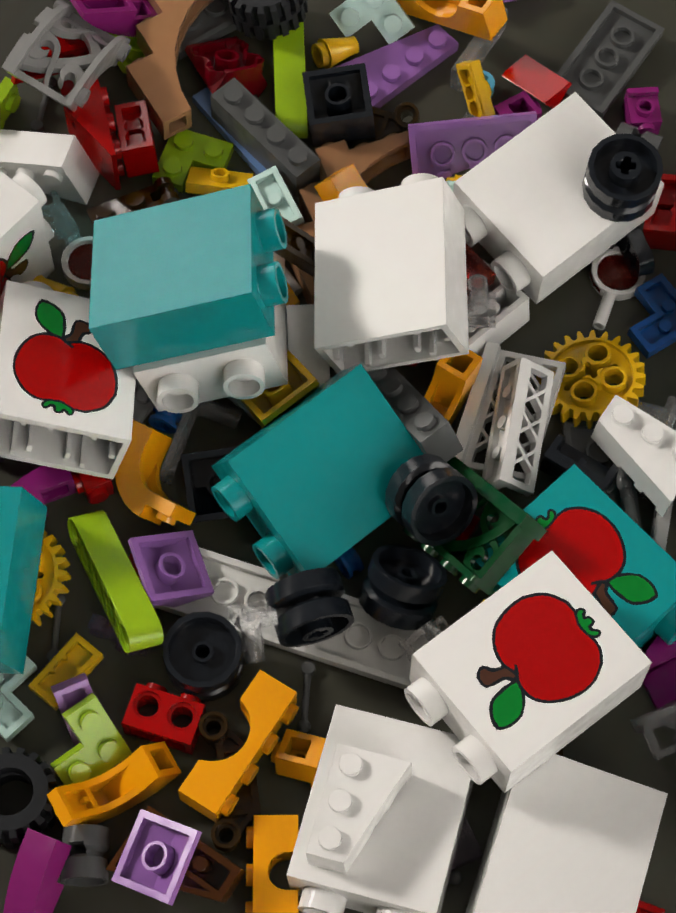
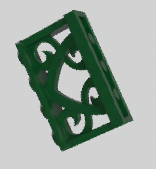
(513, 527)

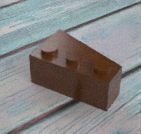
(207, 875)

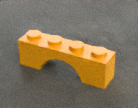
(472, 17)
(214, 784)

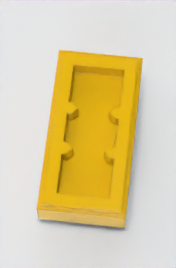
(475, 88)
(208, 180)
(72, 660)

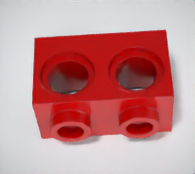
(136, 138)
(661, 226)
(160, 725)

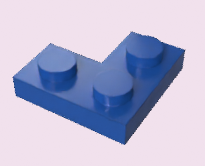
(659, 329)

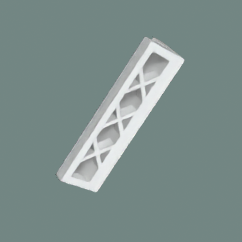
(507, 422)

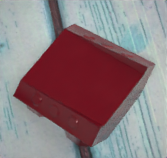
(228, 59)

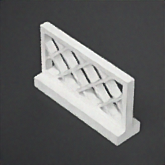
(482, 397)

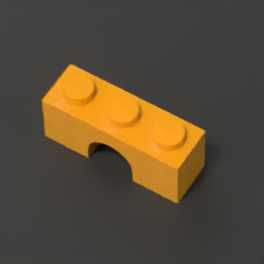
(272, 842)

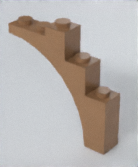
(155, 75)
(369, 161)

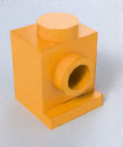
(298, 755)

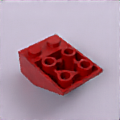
(96, 132)

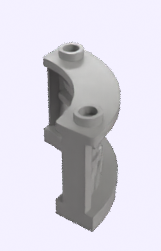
(64, 23)

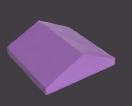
(171, 568)
(156, 856)

